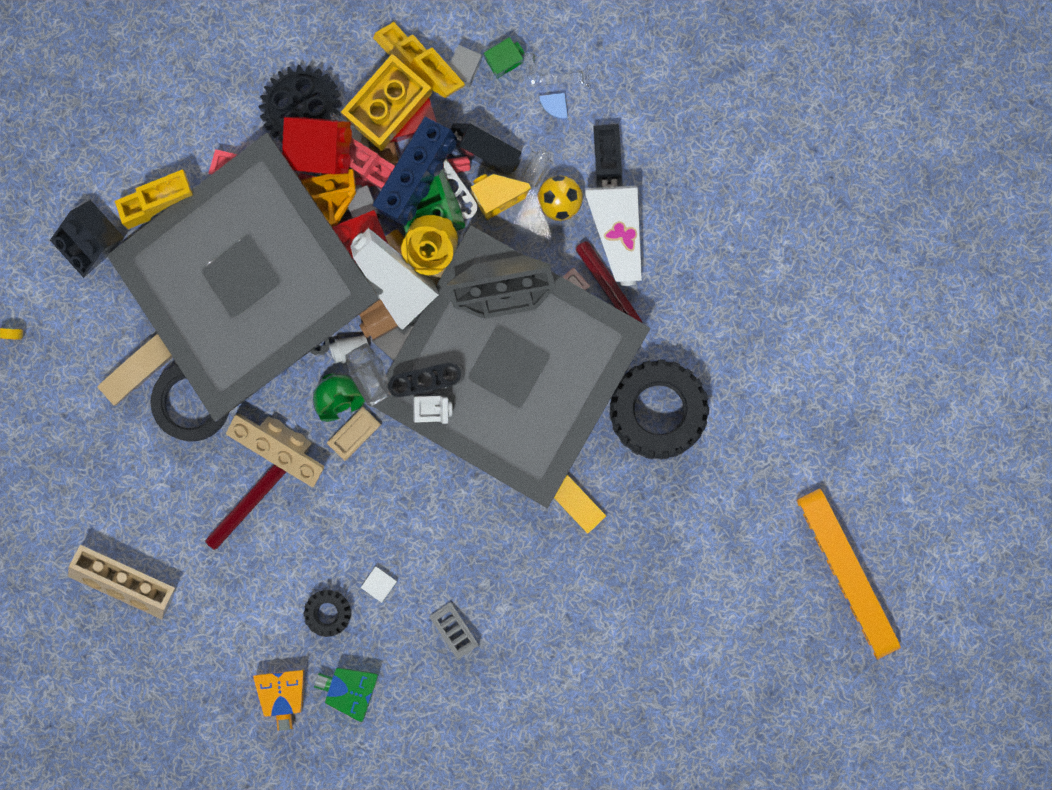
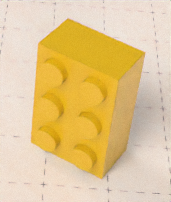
(386, 102)

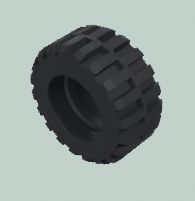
(694, 409)

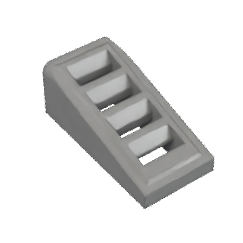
(461, 625)

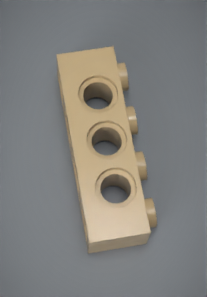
(121, 582)

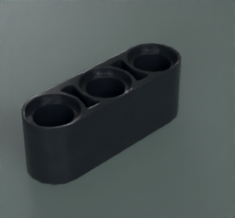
(414, 383)

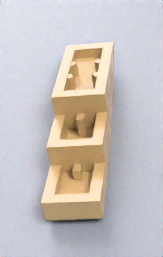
(135, 370)

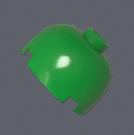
(336, 395)

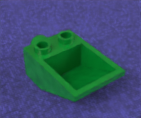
(440, 202)

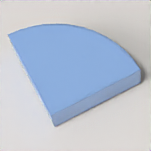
(555, 105)

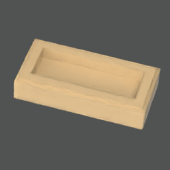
(353, 433)

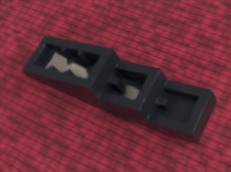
(607, 155)

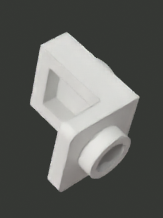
(431, 408)

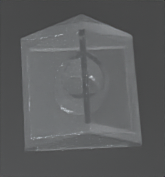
(532, 221)

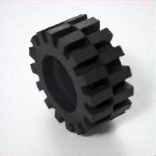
(313, 605)

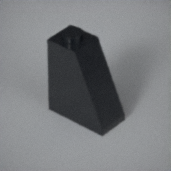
(485, 148)

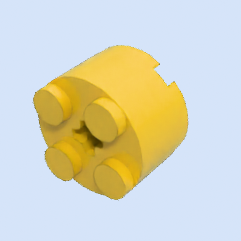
(417, 241)

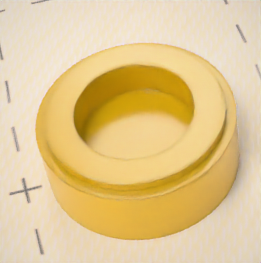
(11, 333)

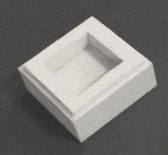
(378, 584)

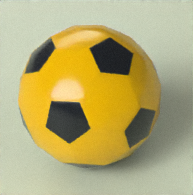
(560, 198)

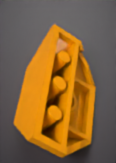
(332, 194)

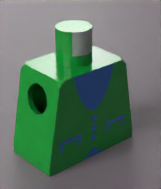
(348, 691)

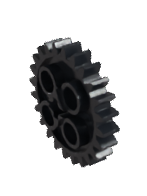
(289, 87)

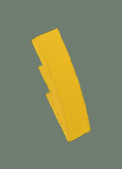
(423, 62)

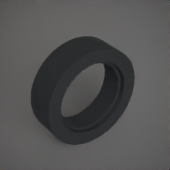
(161, 415)

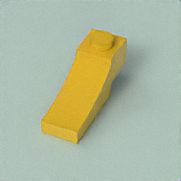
(153, 198)

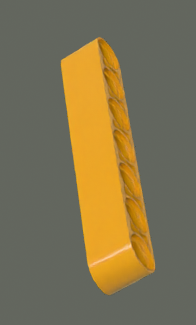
(849, 573)

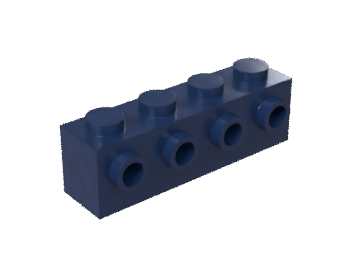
(415, 171)

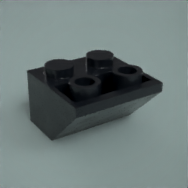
(86, 237)

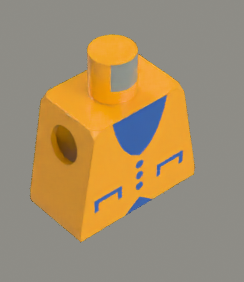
(281, 695)

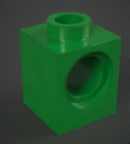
(504, 57)

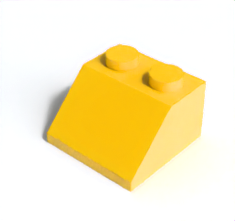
(497, 193)

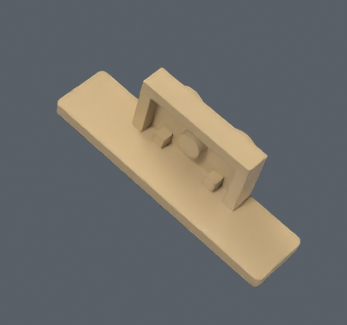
(278, 446)

